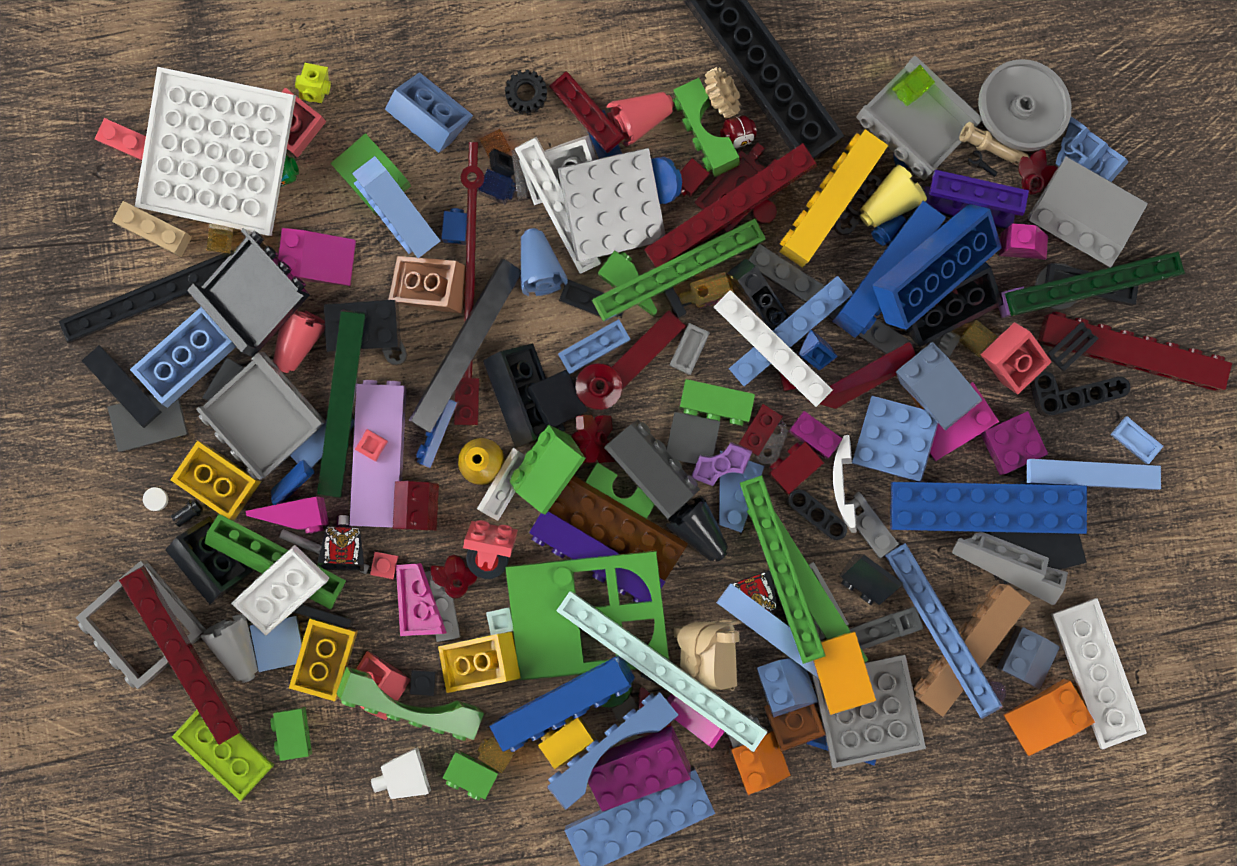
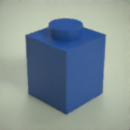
(454, 226)

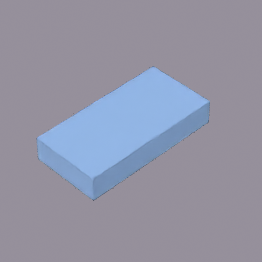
(1136, 440)

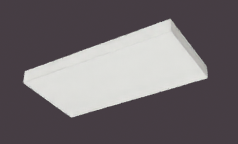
(280, 590)

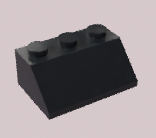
(204, 566)

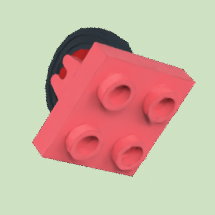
(489, 548)

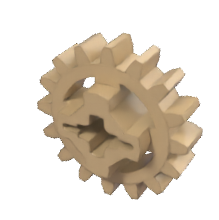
(722, 92)

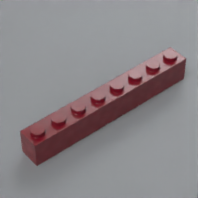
(732, 206)
(1140, 354)
(181, 654)

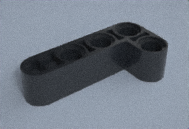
(1081, 393)

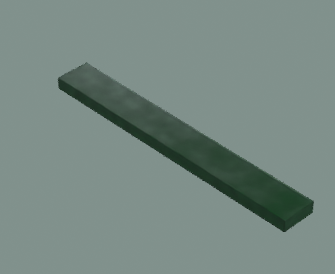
(1094, 283)
(341, 403)

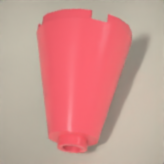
(639, 114)
(297, 339)

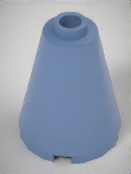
(539, 265)

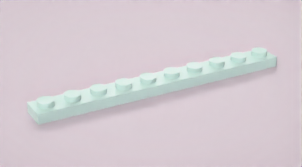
(662, 671)

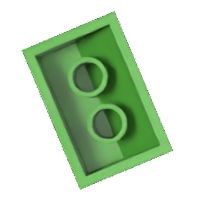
(547, 469)

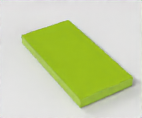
(233, 763)

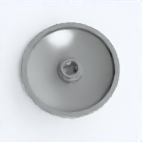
(1024, 105)

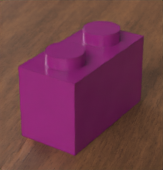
(815, 434)

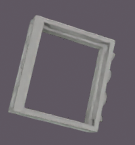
(116, 659)

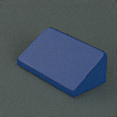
(817, 351)
(291, 482)

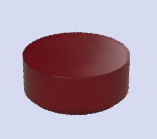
(765, 212)

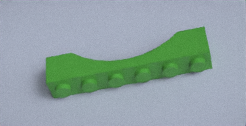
(456, 717)

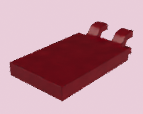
(732, 179)

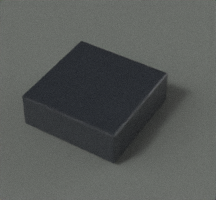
(501, 163)

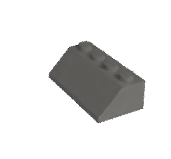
(652, 468)

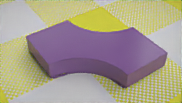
(710, 468)

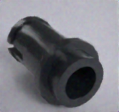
(189, 511)

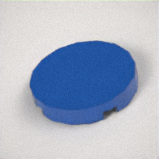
(667, 179)

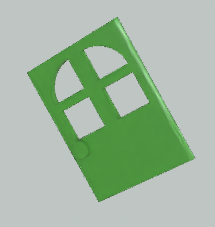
(551, 643)

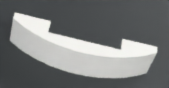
(842, 457)

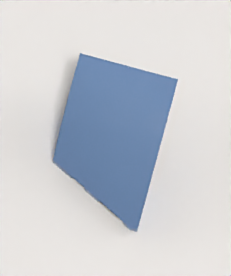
(1090, 151)

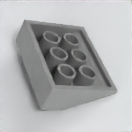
(1087, 211)

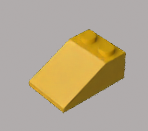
(479, 662)

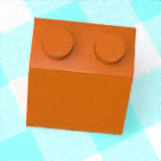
(763, 766)

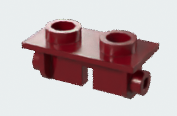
(760, 430)

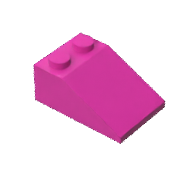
(318, 256)
(965, 429)
(302, 514)

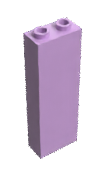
(373, 482)

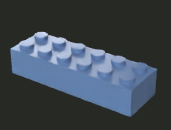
(633, 825)

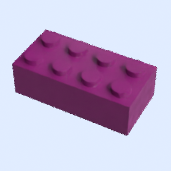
(639, 769)

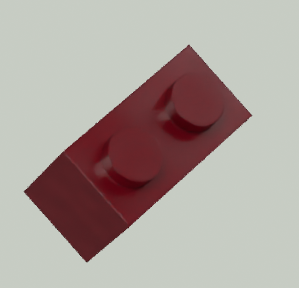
(795, 468)

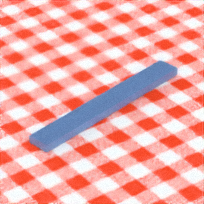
(944, 631)

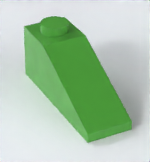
(620, 270)

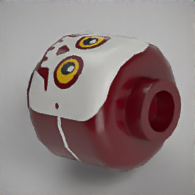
(740, 130)

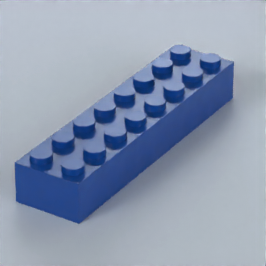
(988, 507)

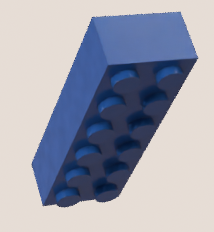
(937, 266)
(859, 310)
(562, 702)

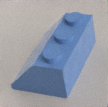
(428, 112)

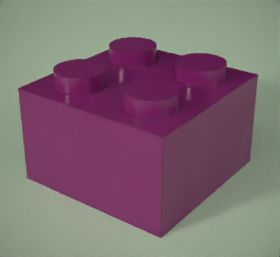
(1013, 443)

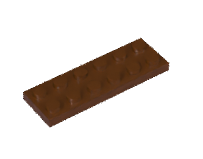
(616, 524)

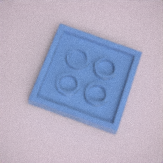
(895, 439)

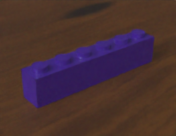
(577, 545)

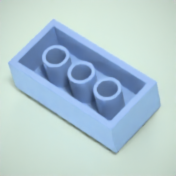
(394, 208)
(183, 357)

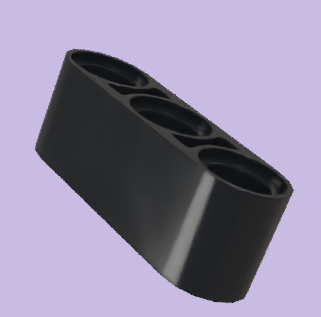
(828, 517)

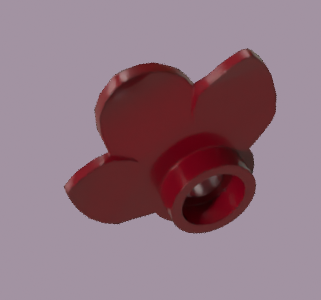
(1035, 169)
(453, 573)

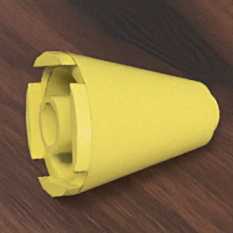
(892, 198)

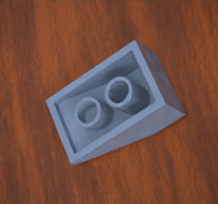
(938, 386)

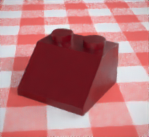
(415, 505)

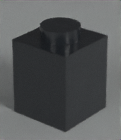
(424, 682)

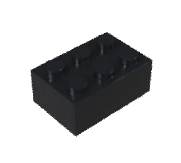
(380, 325)

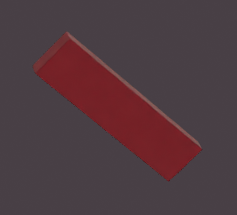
(587, 112)
(648, 347)

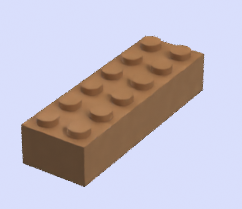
(982, 636)

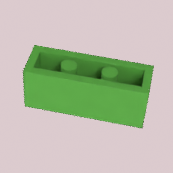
(716, 402)

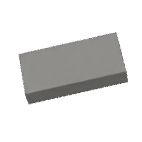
(689, 349)

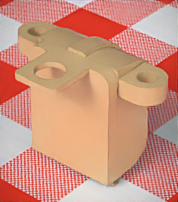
(709, 652)

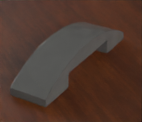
(887, 627)

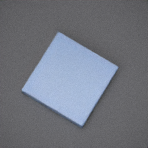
(279, 647)

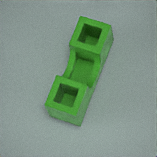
(603, 480)

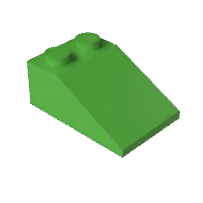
(358, 155)

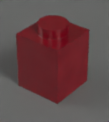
(693, 178)

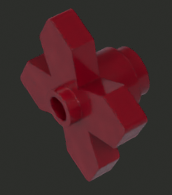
(592, 437)

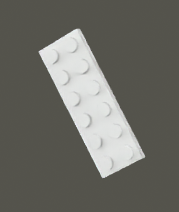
(1098, 673)

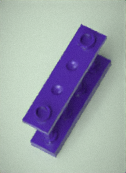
(953, 192)

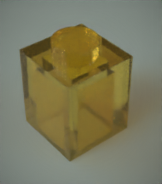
(219, 238)
(977, 338)
(493, 755)

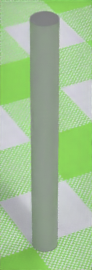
(307, 544)

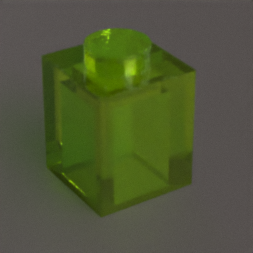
(913, 85)

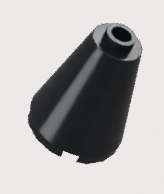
(699, 529)

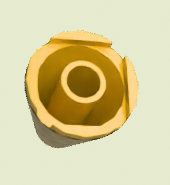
(490, 465)

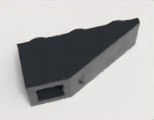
(758, 293)

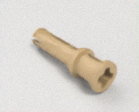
(984, 141)

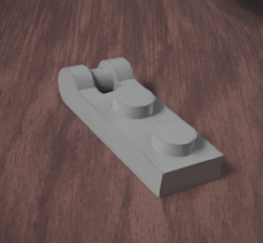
(872, 528)

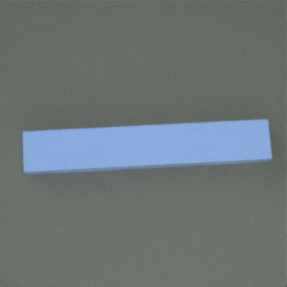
(1093, 474)
(762, 623)

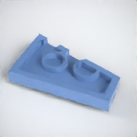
(731, 498)

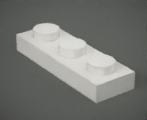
(501, 490)

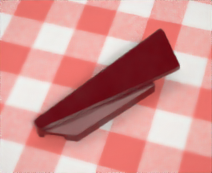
(868, 376)

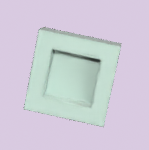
(500, 621)

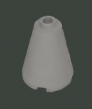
(233, 647)

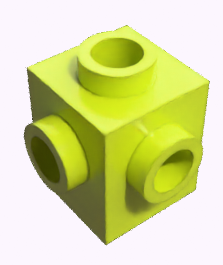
(313, 83)

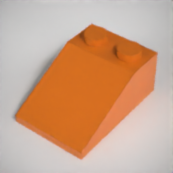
(1049, 717)

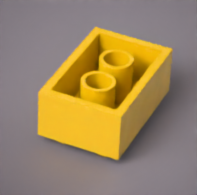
(215, 480)
(323, 659)

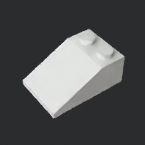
(563, 155)

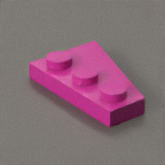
(416, 602)

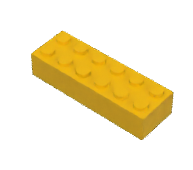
(836, 193)

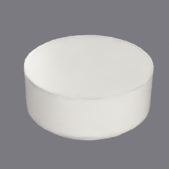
(155, 499)

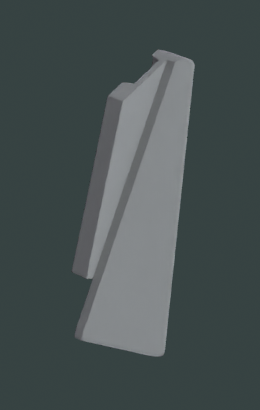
(1014, 565)

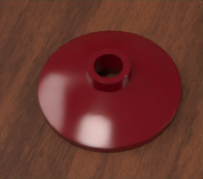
(594, 396)

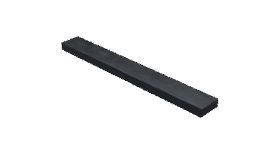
(139, 300)
(465, 345)

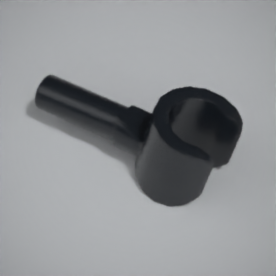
(981, 163)

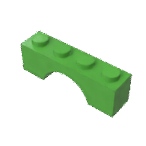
(717, 151)

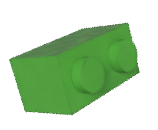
(291, 733)
(470, 775)

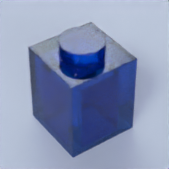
(497, 187)

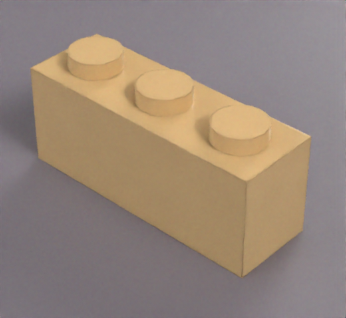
(152, 229)

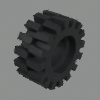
(526, 78)

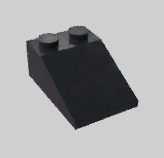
(869, 579)

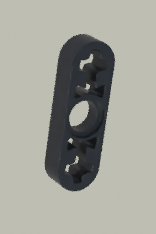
(853, 222)

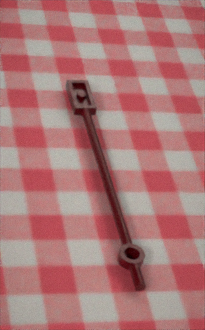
(468, 388)

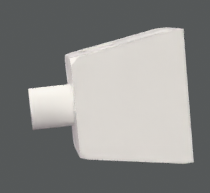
(403, 776)

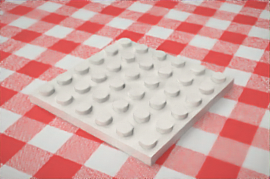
(215, 151)

